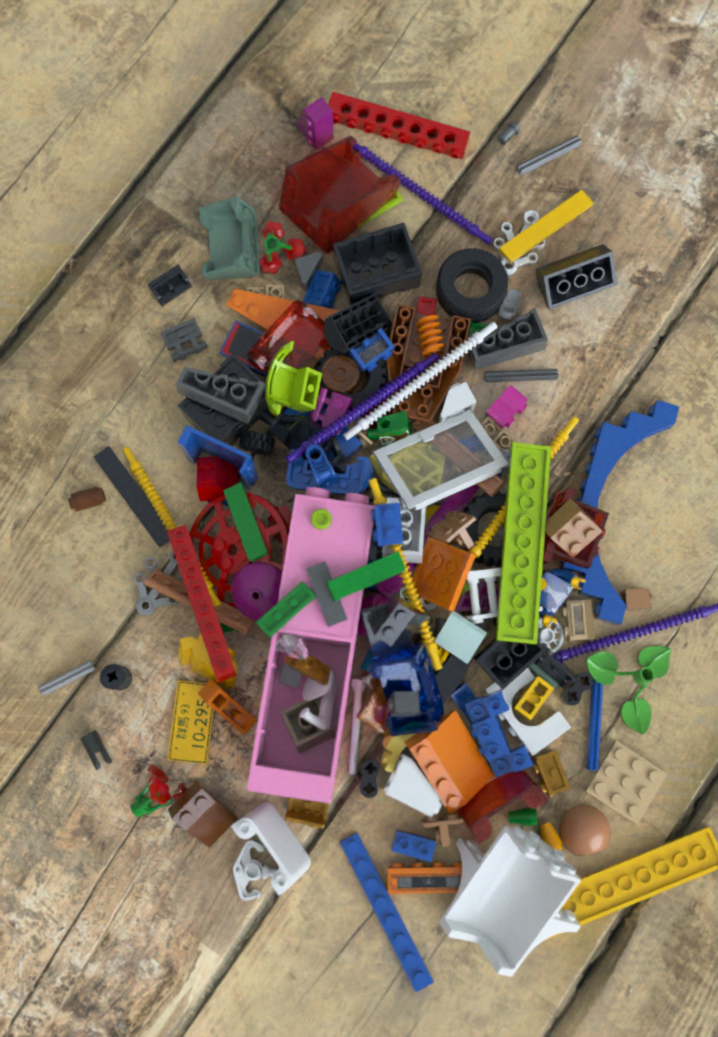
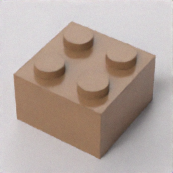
(572, 528)

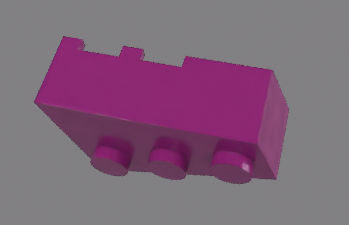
(316, 123)

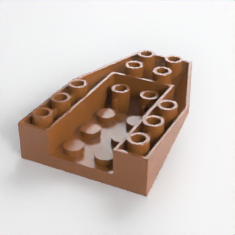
(425, 401)

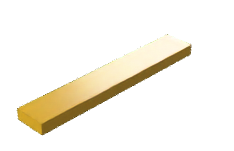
(545, 226)

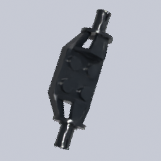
(300, 431)

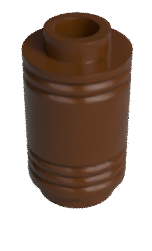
(87, 498)

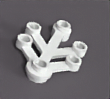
(509, 235)

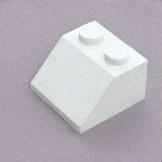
(457, 401)

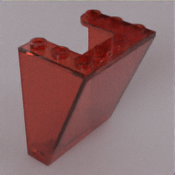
(333, 193)

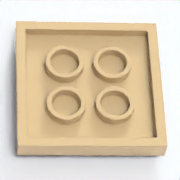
(626, 782)

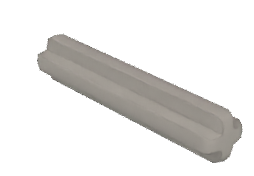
(67, 677)

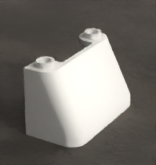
(411, 787)
(279, 841)

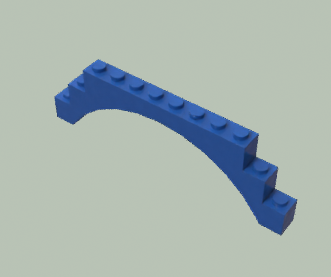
(610, 446)

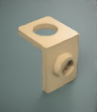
(366, 443)

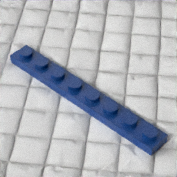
(386, 912)

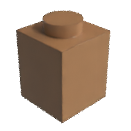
(637, 599)

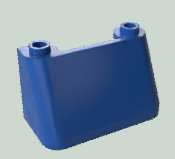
(353, 481)

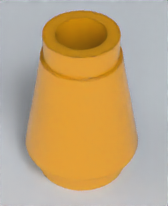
(550, 836)

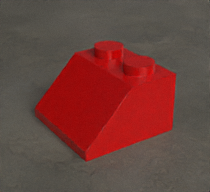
(214, 477)

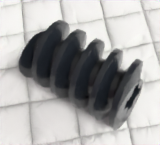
(108, 679)

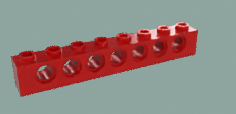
(407, 122)
(202, 604)

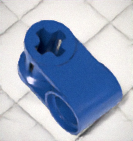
(321, 466)

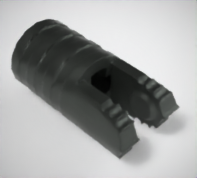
(94, 744)

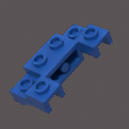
(492, 740)

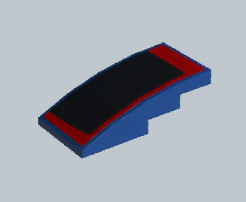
(239, 342)

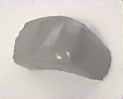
(510, 305)

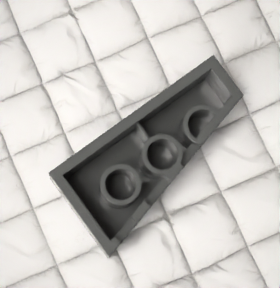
(510, 341)
(225, 394)

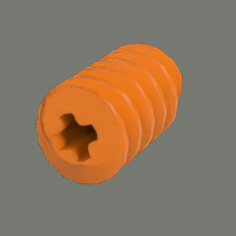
(428, 335)

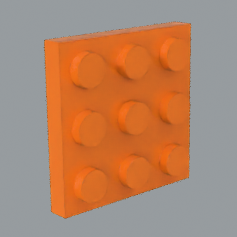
(442, 573)

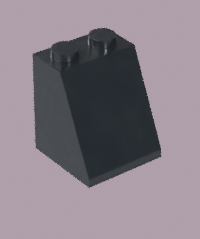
(376, 645)

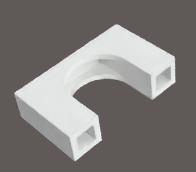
(535, 736)

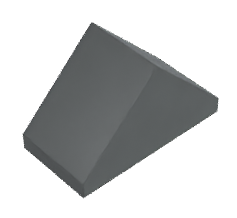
(307, 266)

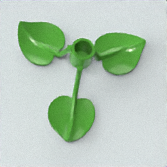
(655, 664)

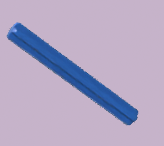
(594, 726)

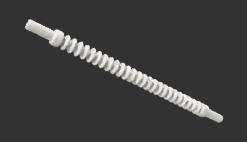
(363, 423)

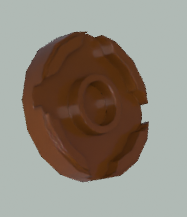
(340, 374)

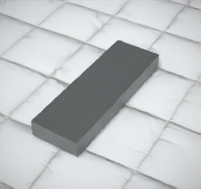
(332, 610)

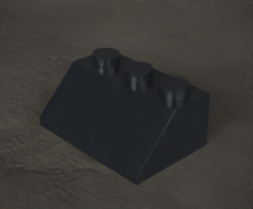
(507, 660)

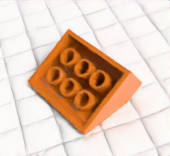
(450, 761)

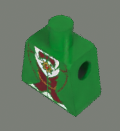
(391, 428)

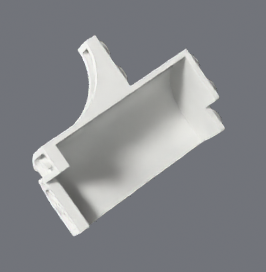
(511, 897)

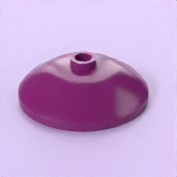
(258, 578)

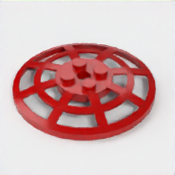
(230, 536)

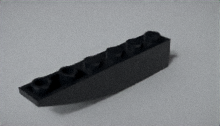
(453, 671)

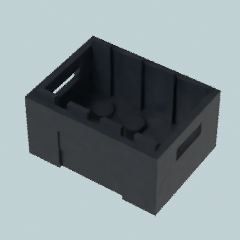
(370, 253)
(217, 423)

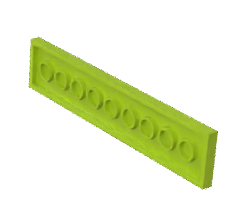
(523, 543)

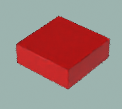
(426, 305)

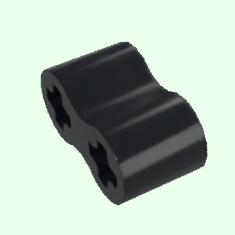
(576, 689)
(369, 778)

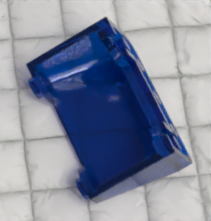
(410, 671)

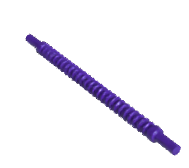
(472, 228)
(401, 380)
(702, 612)

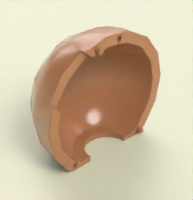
(584, 830)

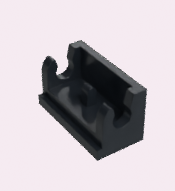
(169, 285)
(555, 668)

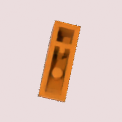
(227, 706)

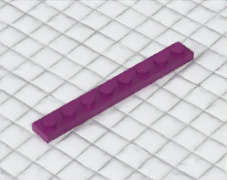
(454, 502)

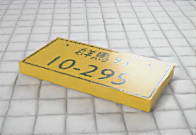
(190, 725)

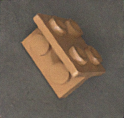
(453, 529)
(441, 831)

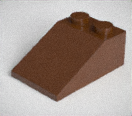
(202, 814)

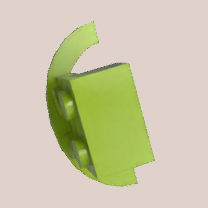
(291, 386)

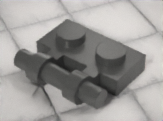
(181, 335)

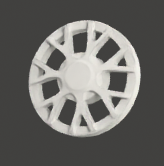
(547, 635)

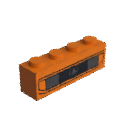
(424, 878)

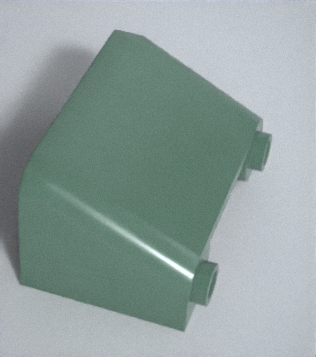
(231, 240)

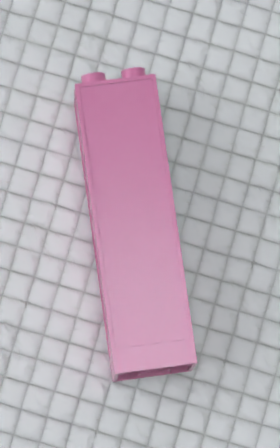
(344, 547)

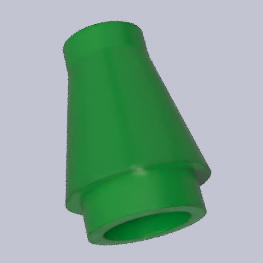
(523, 817)

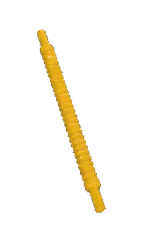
(562, 436)
(136, 467)
(409, 585)

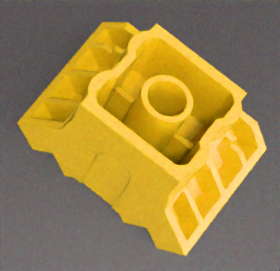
(194, 652)

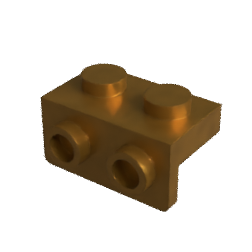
(310, 667)
(550, 773)
(307, 812)

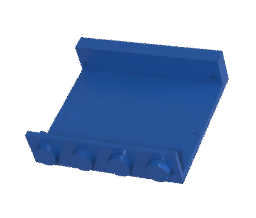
(194, 442)

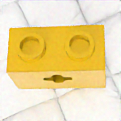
(532, 698)

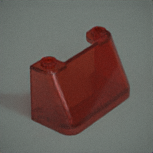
(295, 324)
(497, 796)

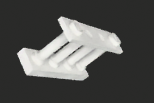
(472, 579)

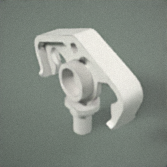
(248, 870)

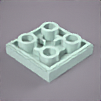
(460, 637)

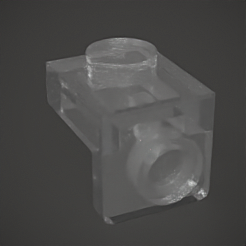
(292, 645)

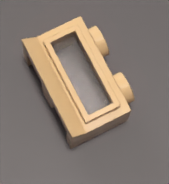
(578, 620)

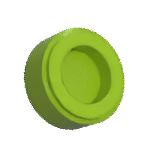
(321, 519)

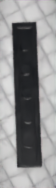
(133, 495)

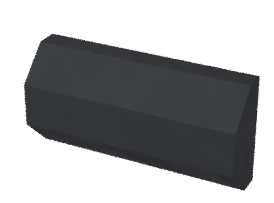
(355, 324)

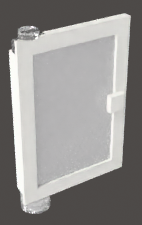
(441, 461)

